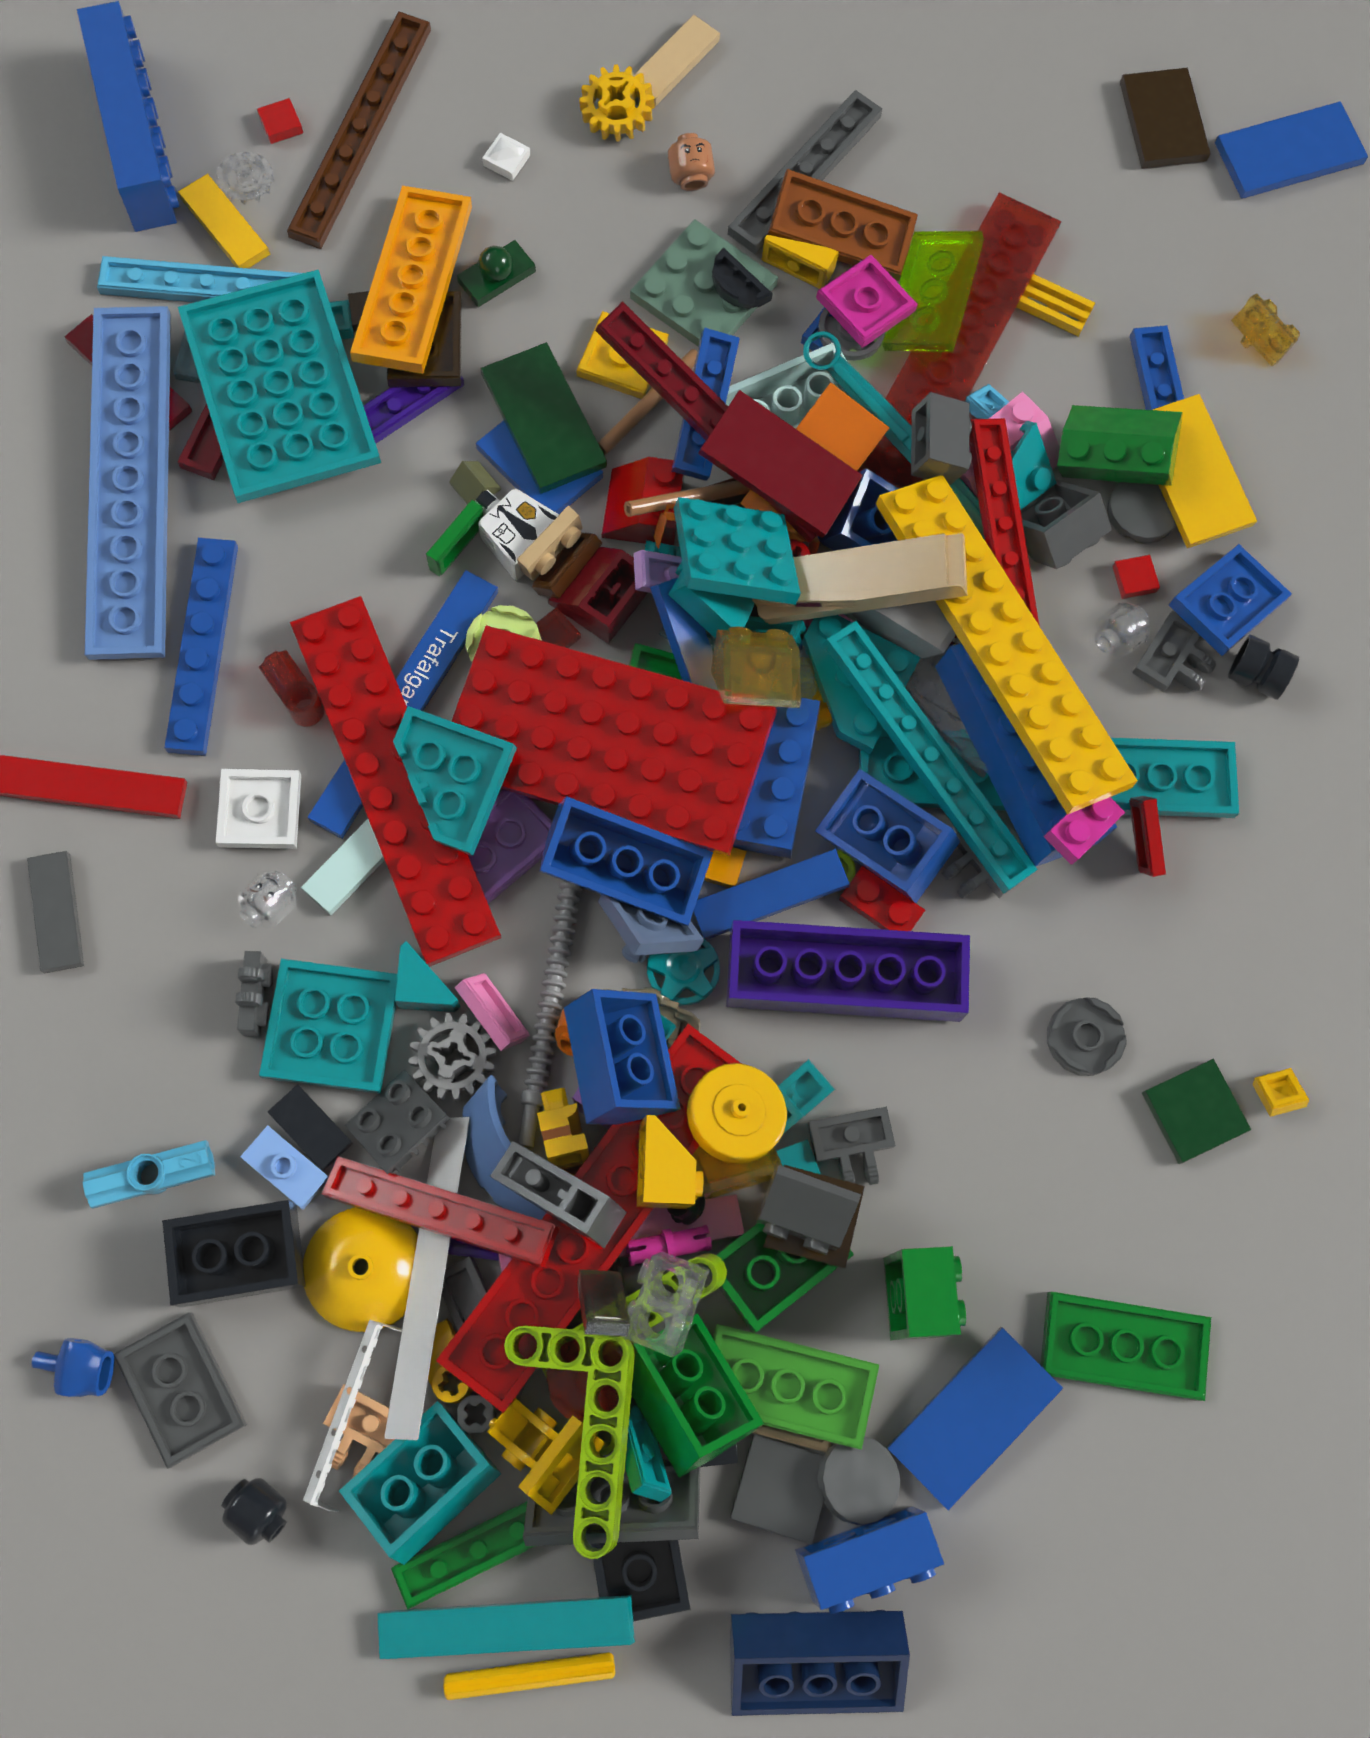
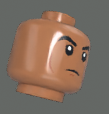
(691, 162)

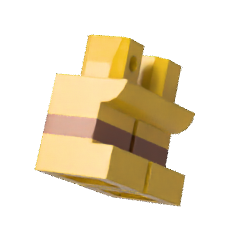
(562, 1131)

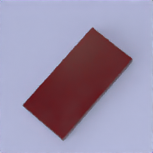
(780, 464)

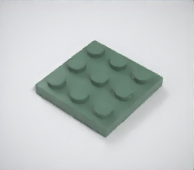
(682, 287)

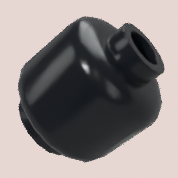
(254, 1511)

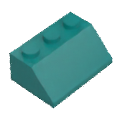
(419, 1484)

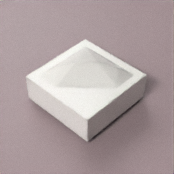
(506, 156)

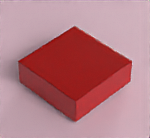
(280, 120)
(1136, 576)

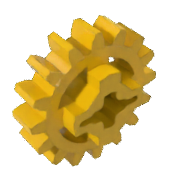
(616, 103)

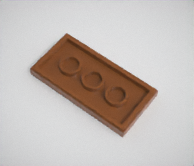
(842, 221)

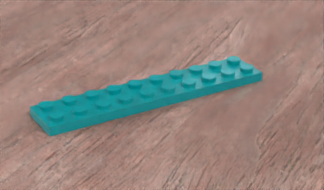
(1182, 775)

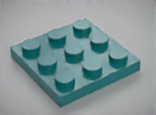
(736, 551)
(330, 1026)

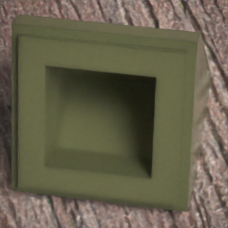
(472, 480)

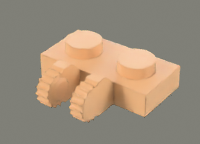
(364, 1425)

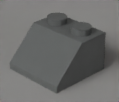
(1063, 523)
(807, 1210)

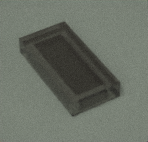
(603, 1303)

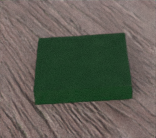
(1196, 1111)

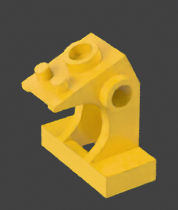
(549, 1455)

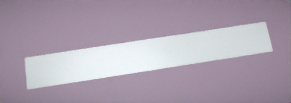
(425, 1293)

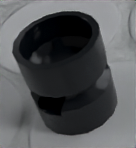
(1267, 669)

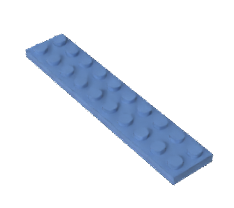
(128, 484)

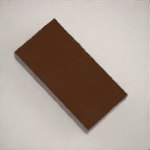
(567, 566)

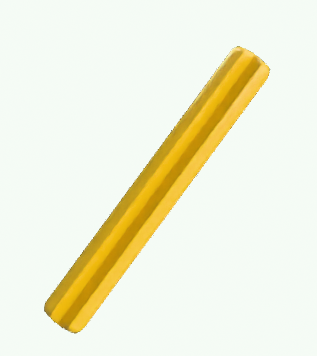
(529, 1676)

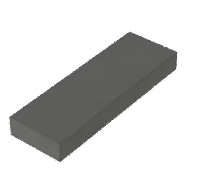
(55, 912)

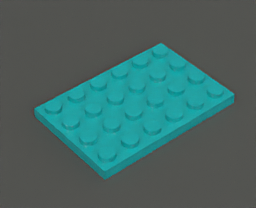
(278, 386)

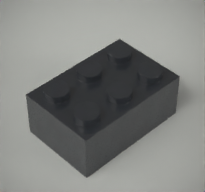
(233, 1253)

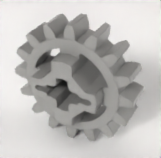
(457, 1040)

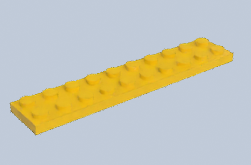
(1015, 655)

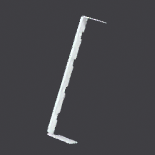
(342, 1414)

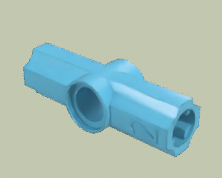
(124, 1179)

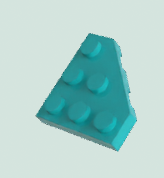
(850, 715)
(452, 775)

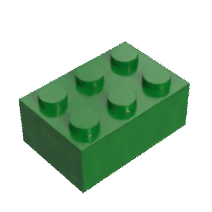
(764, 1280)
(923, 1293)

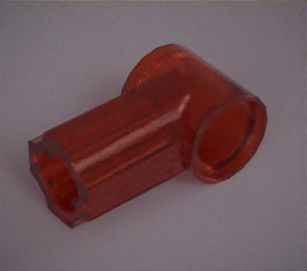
(292, 688)

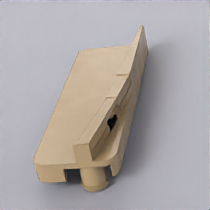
(875, 578)

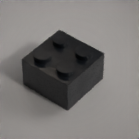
(647, 1572)

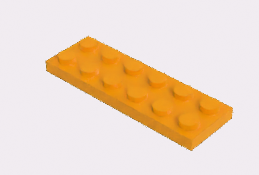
(411, 280)

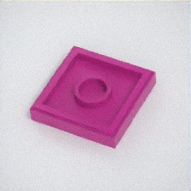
(866, 301)

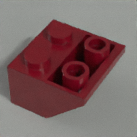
(602, 593)

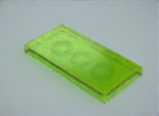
(939, 280)

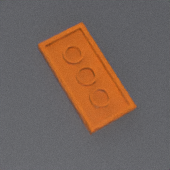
(840, 428)

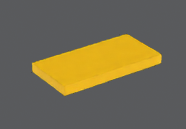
(1204, 488)

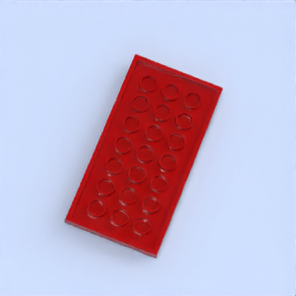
(616, 737)

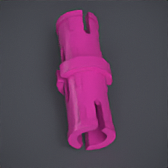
(673, 1243)

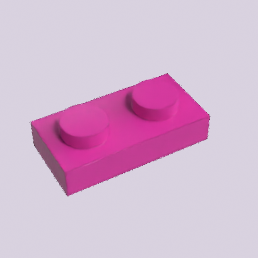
(1082, 829)

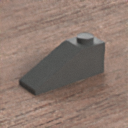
(559, 1194)

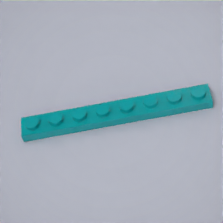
(930, 757)

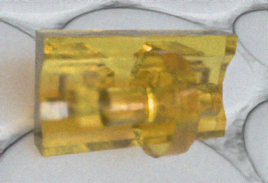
(1265, 330)

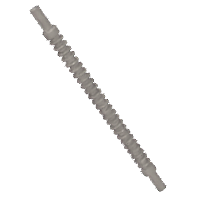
(536, 1083)

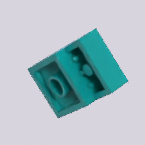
(711, 609)

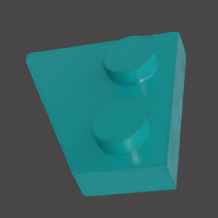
(1031, 465)

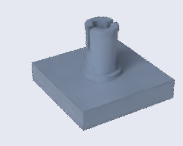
(648, 932)

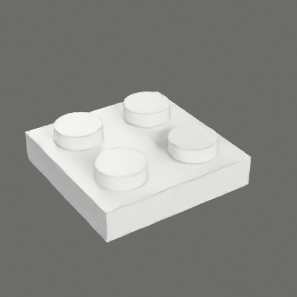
(258, 808)

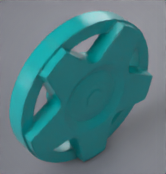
(684, 972)

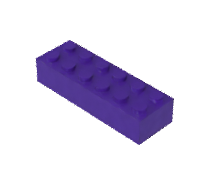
(848, 971)

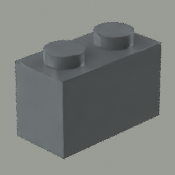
(940, 438)

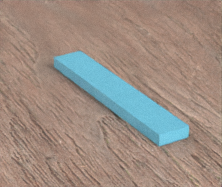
(177, 280)

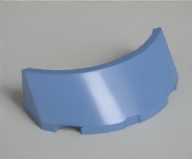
(487, 1145)

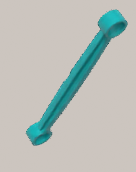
(900, 429)

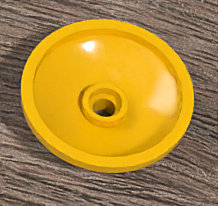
(351, 1298)

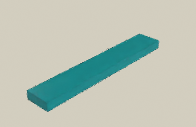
(506, 1627)

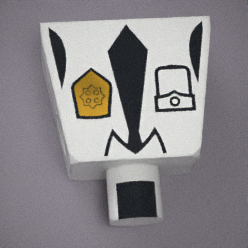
(512, 526)

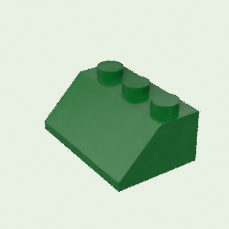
(1120, 445)
(692, 1400)

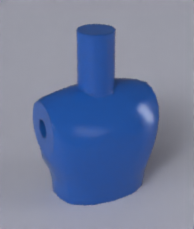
(79, 1368)

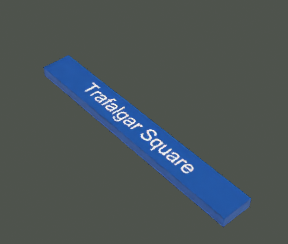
(418, 683)

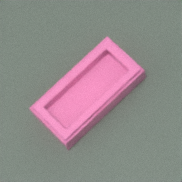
(492, 1011)

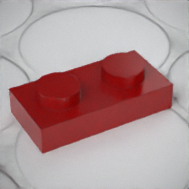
(881, 902)

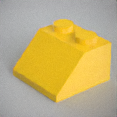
(665, 1169)

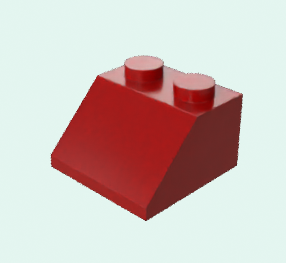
(638, 481)

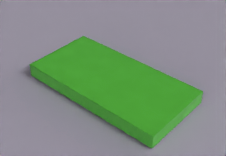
(801, 1385)

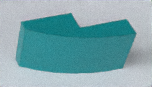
(803, 1092)

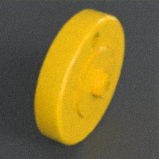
(736, 1113)

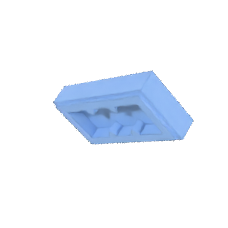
(285, 1167)

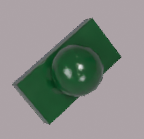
(496, 272)

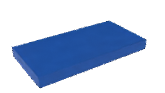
(1291, 149)
(974, 1418)

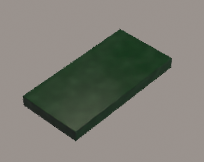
(543, 417)

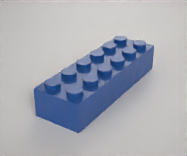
(129, 116)
(1011, 768)

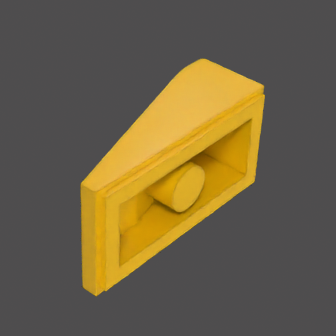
(800, 259)

